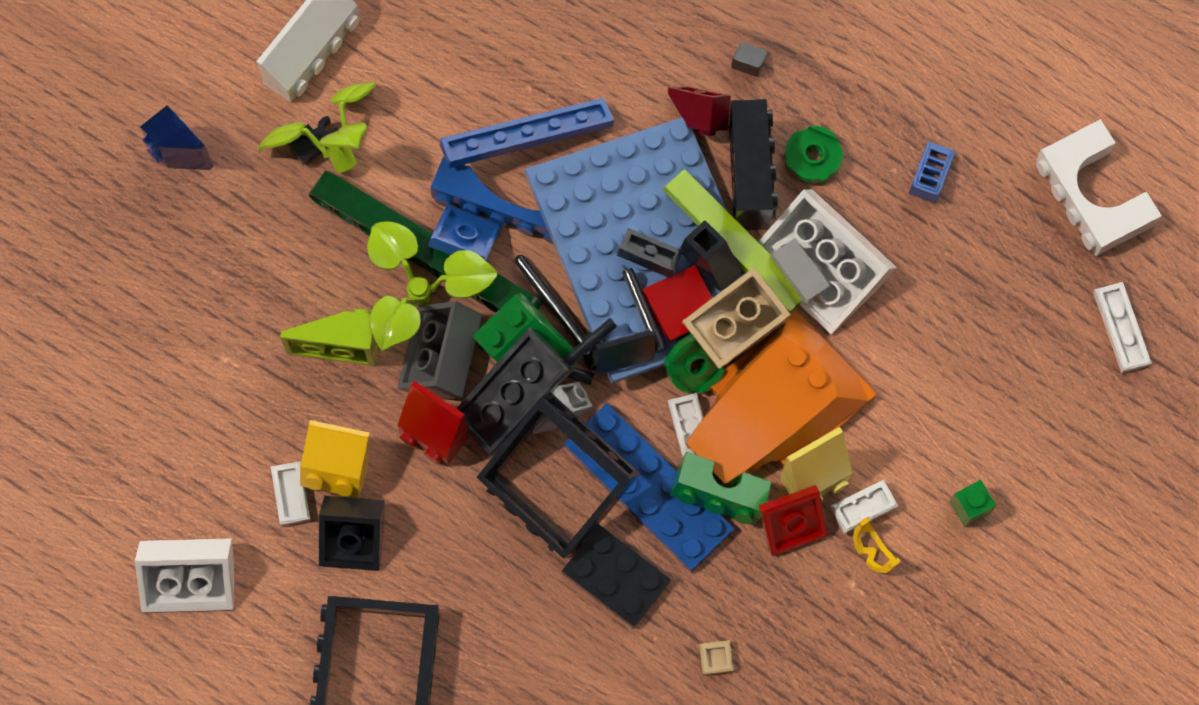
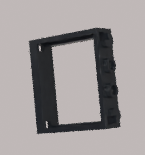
(589, 442)
(325, 641)

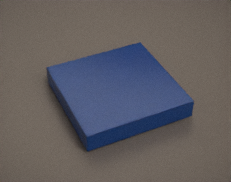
(464, 231)

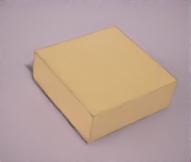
(716, 658)

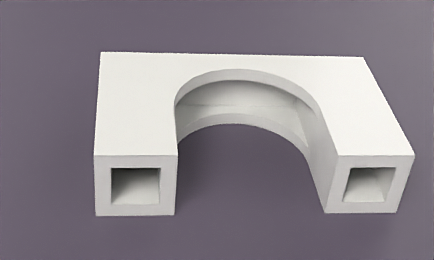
(1100, 226)

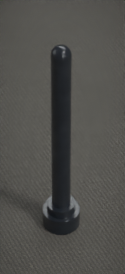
(555, 306)

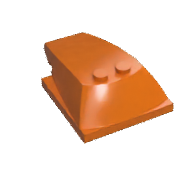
(777, 401)

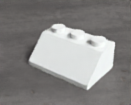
(185, 575)

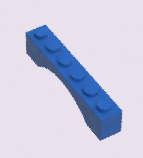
(464, 190)

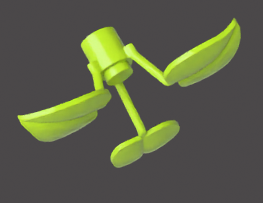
(338, 142)
(398, 322)

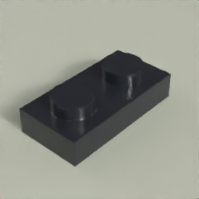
(649, 253)

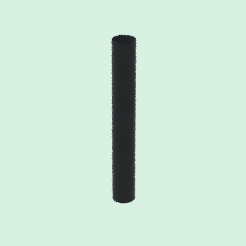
(643, 308)

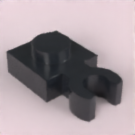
(304, 148)

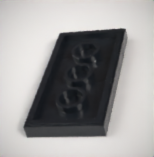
(512, 389)

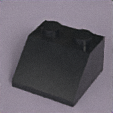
(351, 532)

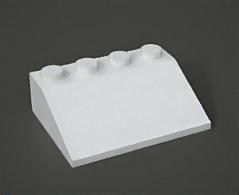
(839, 253)

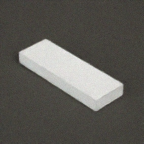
(1122, 327)

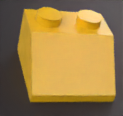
(335, 459)

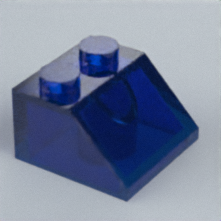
(173, 142)

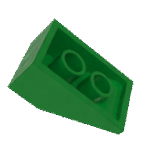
(510, 324)

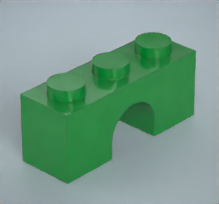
(697, 486)

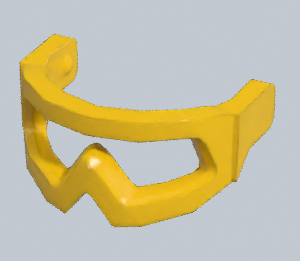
(863, 527)

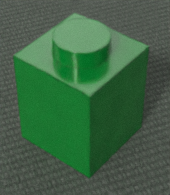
(972, 503)

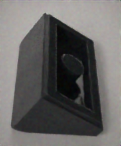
(624, 352)

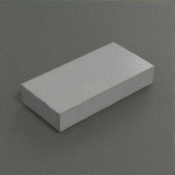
(799, 271)

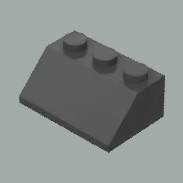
(441, 349)

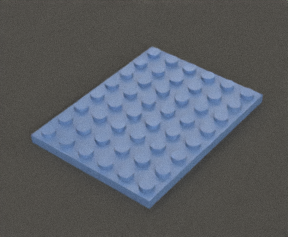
(592, 202)

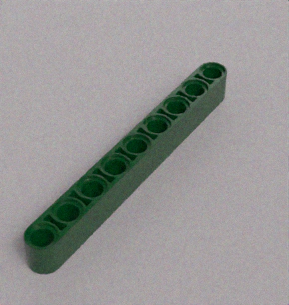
(365, 211)

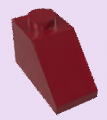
(702, 108)

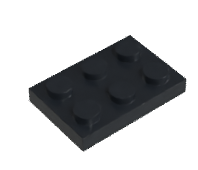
(616, 576)

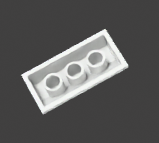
(305, 44)

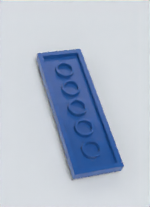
(682, 528)

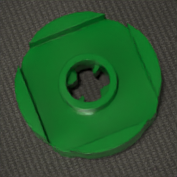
(828, 149)
(687, 379)

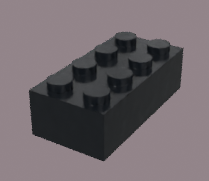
(752, 164)

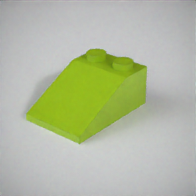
(336, 338)

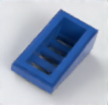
(923, 190)

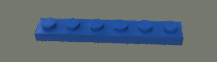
(526, 132)

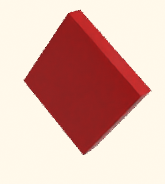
(675, 300)
(793, 520)

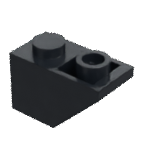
(711, 255)

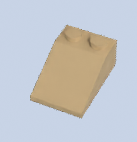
(737, 318)

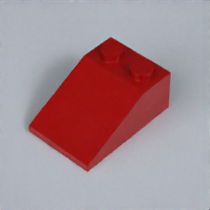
(432, 425)

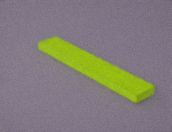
(747, 251)

